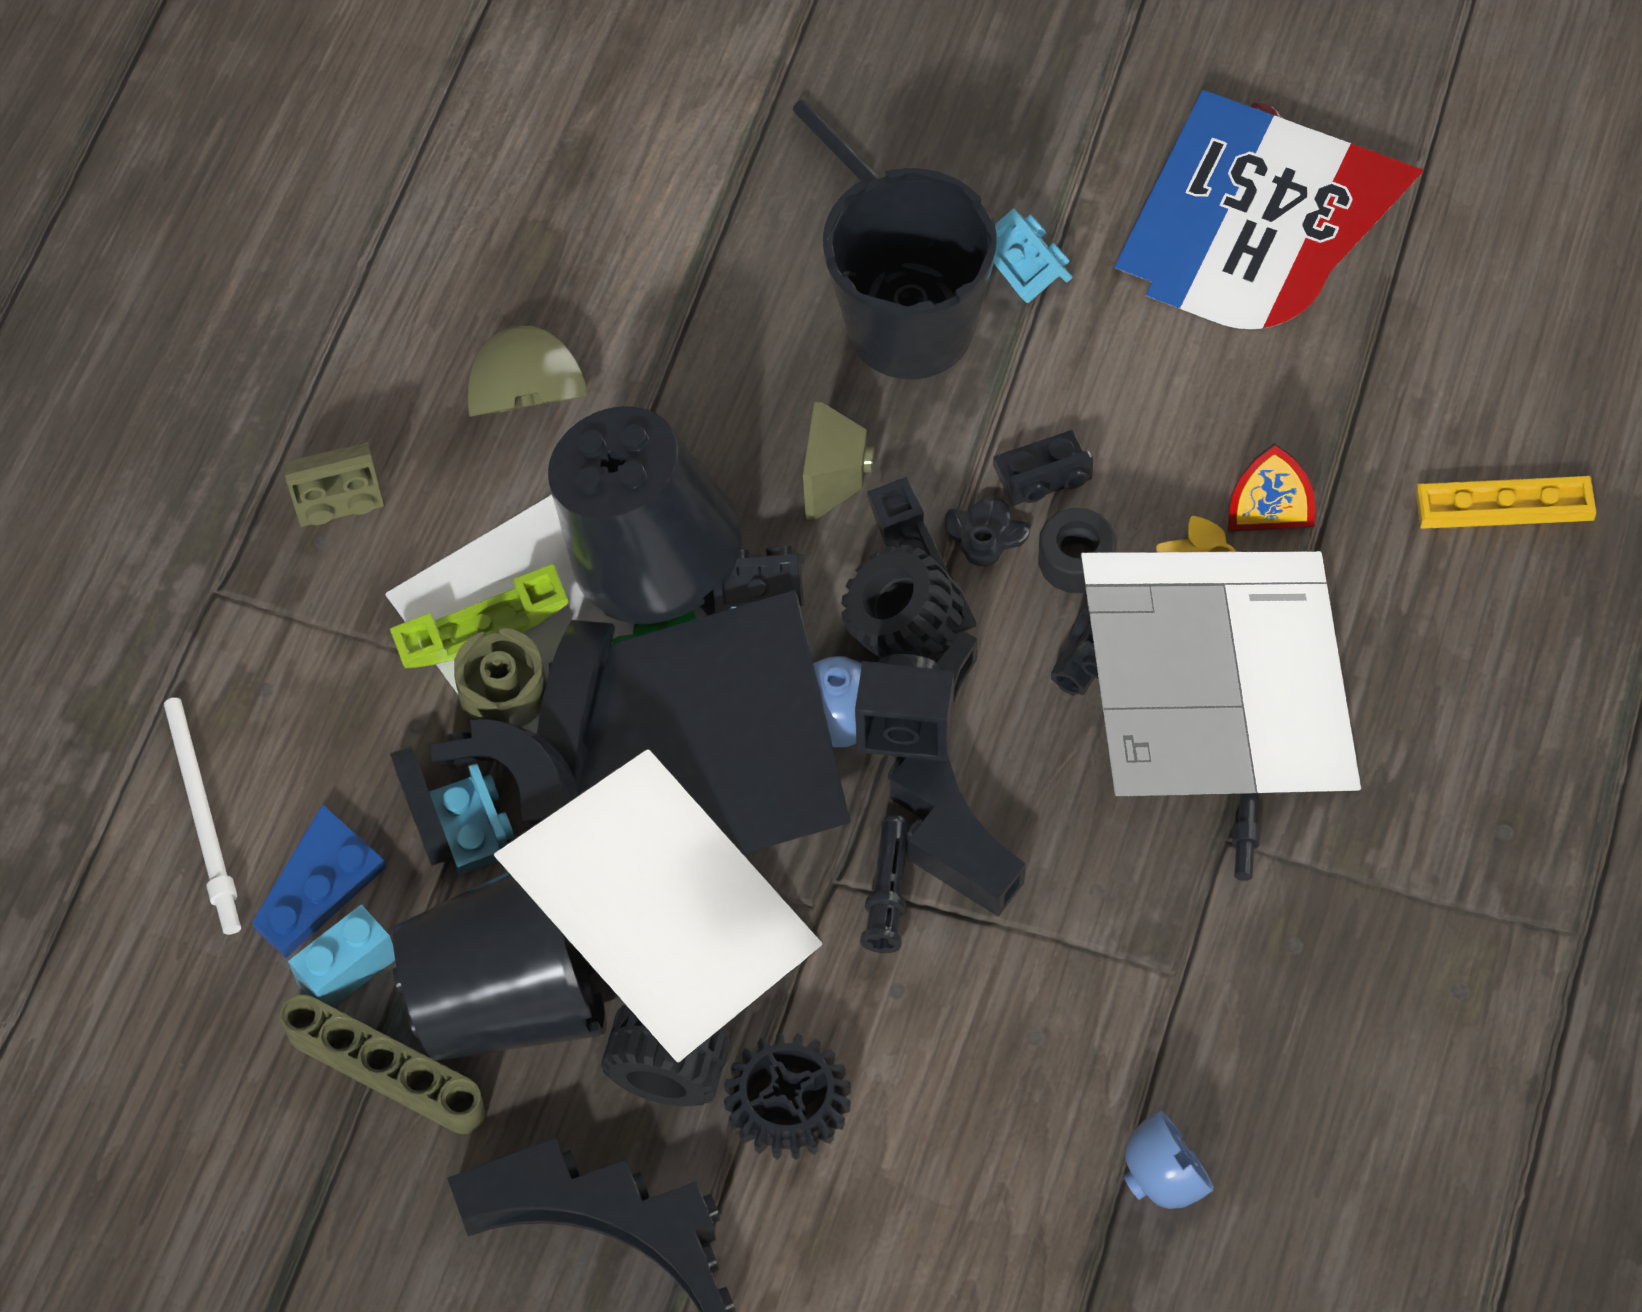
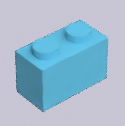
(343, 958)

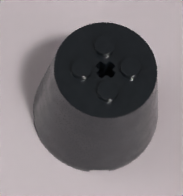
(910, 269)
(640, 516)
(493, 975)

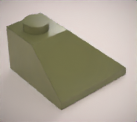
(833, 461)

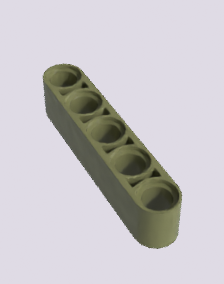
(396, 1080)

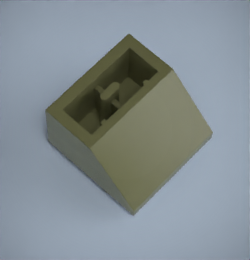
(333, 484)

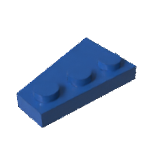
(316, 882)

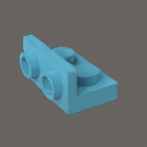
(1025, 256)
(471, 820)

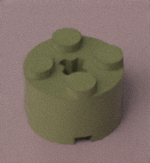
(500, 677)

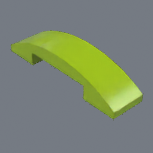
(437, 641)

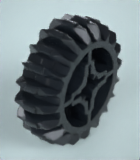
(819, 1076)

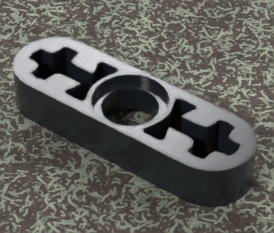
(421, 806)

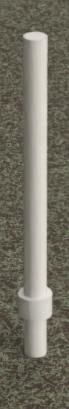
(220, 887)

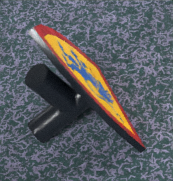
(1272, 494)

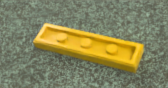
(1505, 502)

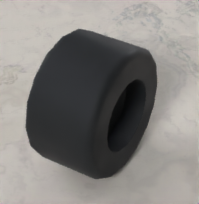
(1069, 527)

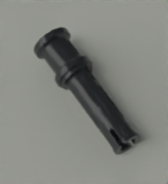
(885, 903)

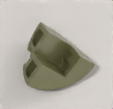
(522, 370)

